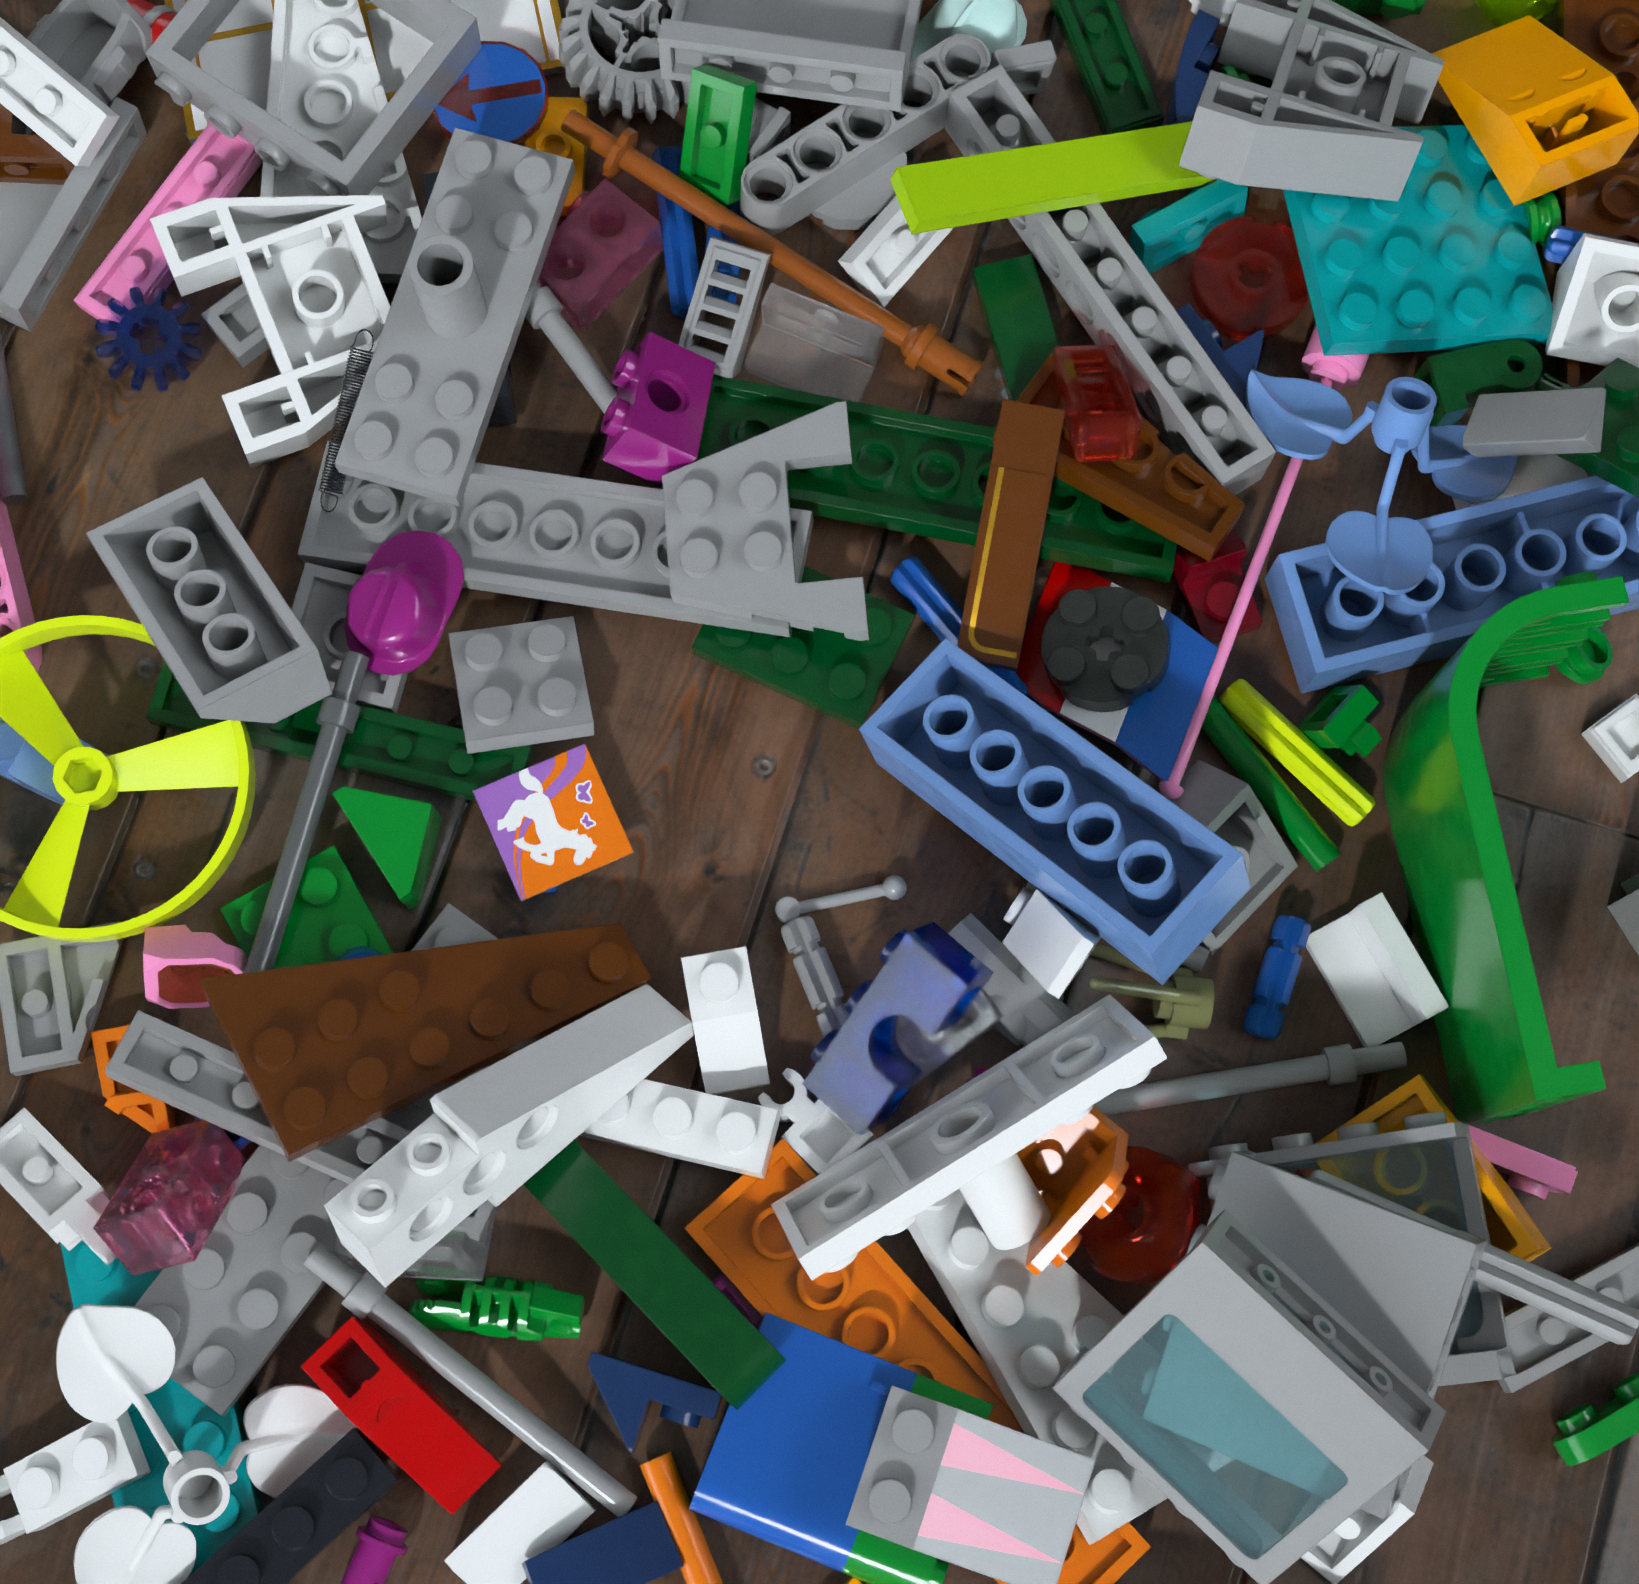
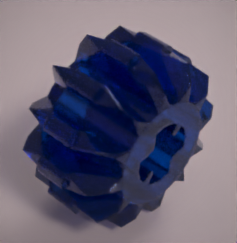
(128, 347)

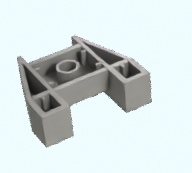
(1327, 108)

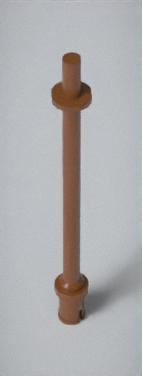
(918, 344)

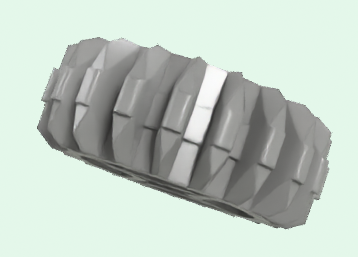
(629, 37)

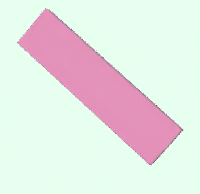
(209, 169)

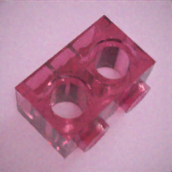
(606, 262)
(171, 1197)

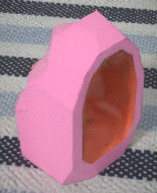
(178, 960)

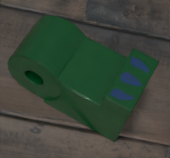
(1477, 370)

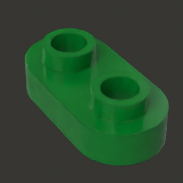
(1591, 1431)

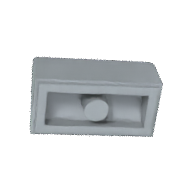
(1536, 423)

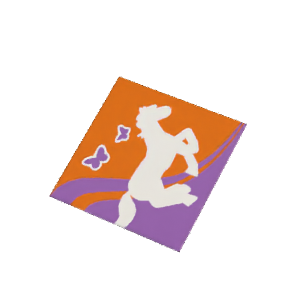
(553, 822)

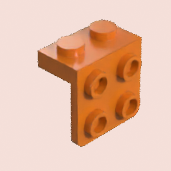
(1078, 1176)

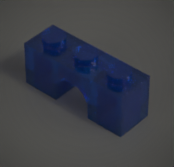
(861, 1065)

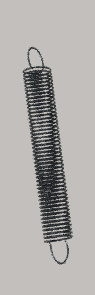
(334, 473)

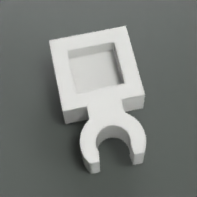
(816, 1131)

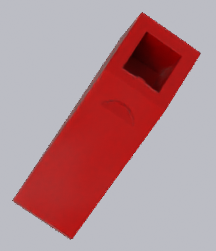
(401, 1413)

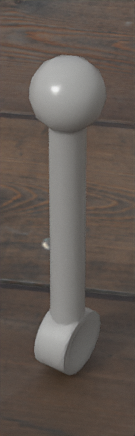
(789, 908)

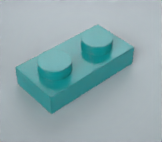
(1181, 227)

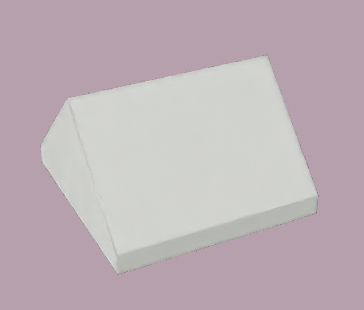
(1597, 303)

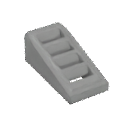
(719, 250)

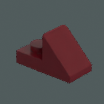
(1213, 588)

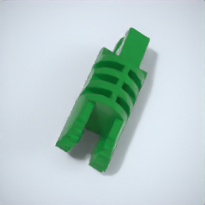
(500, 1308)

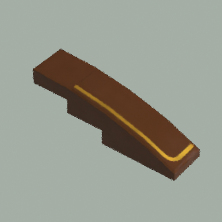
(1010, 533)

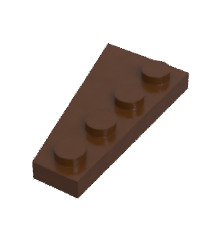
(1153, 488)

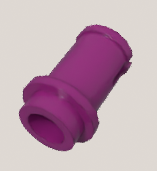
(375, 1552)

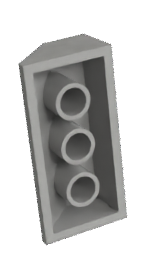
(211, 608)

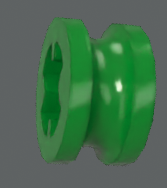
(1542, 216)

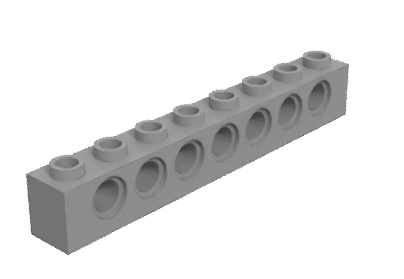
(1118, 299)

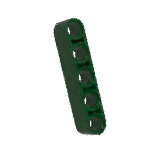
(655, 1274)

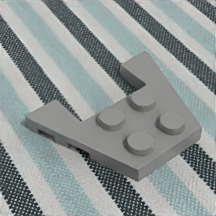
(734, 529)

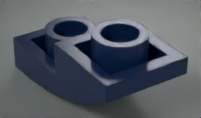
(1193, 68)
(623, 1551)

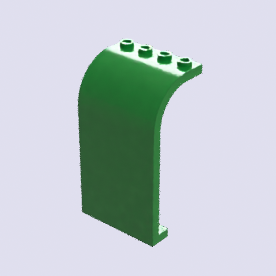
(1459, 866)

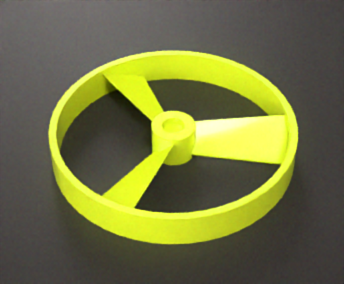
(91, 780)

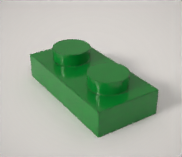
(717, 131)

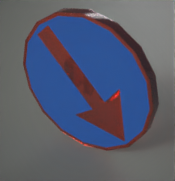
(497, 95)

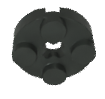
(1128, 673)

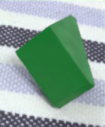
(397, 835)

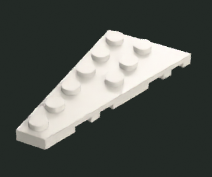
(331, 94)

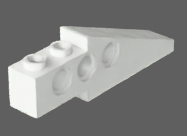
(501, 1130)

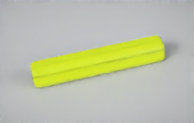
(1297, 752)

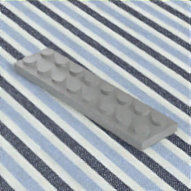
(531, 539)
(250, 1275)

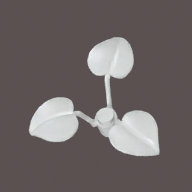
(111, 1360)

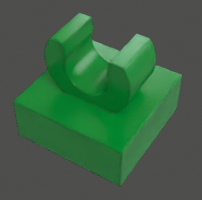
(1340, 721)

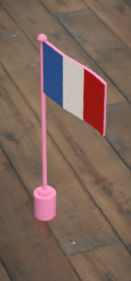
(1166, 723)

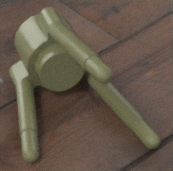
(1181, 1000)

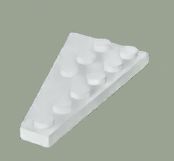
(1027, 1338)

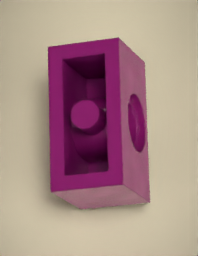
(657, 408)

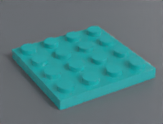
(1427, 270)

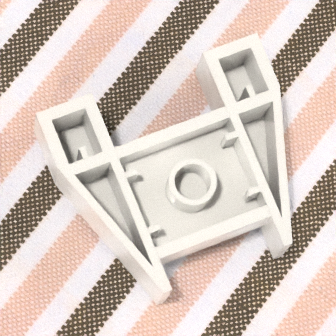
(309, 292)

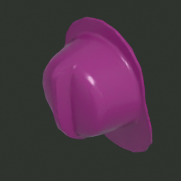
(403, 601)

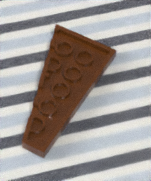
(379, 1031)

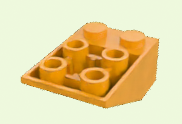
(1537, 107)

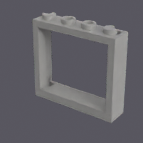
(440, 21)

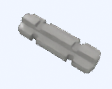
(815, 972)

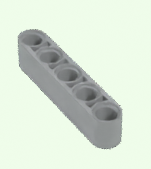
(852, 157)

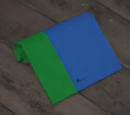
(798, 1451)

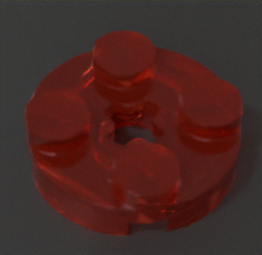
(1241, 308)
(1168, 1225)

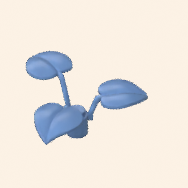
(1373, 550)

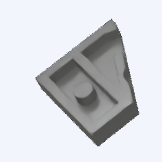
(52, 999)

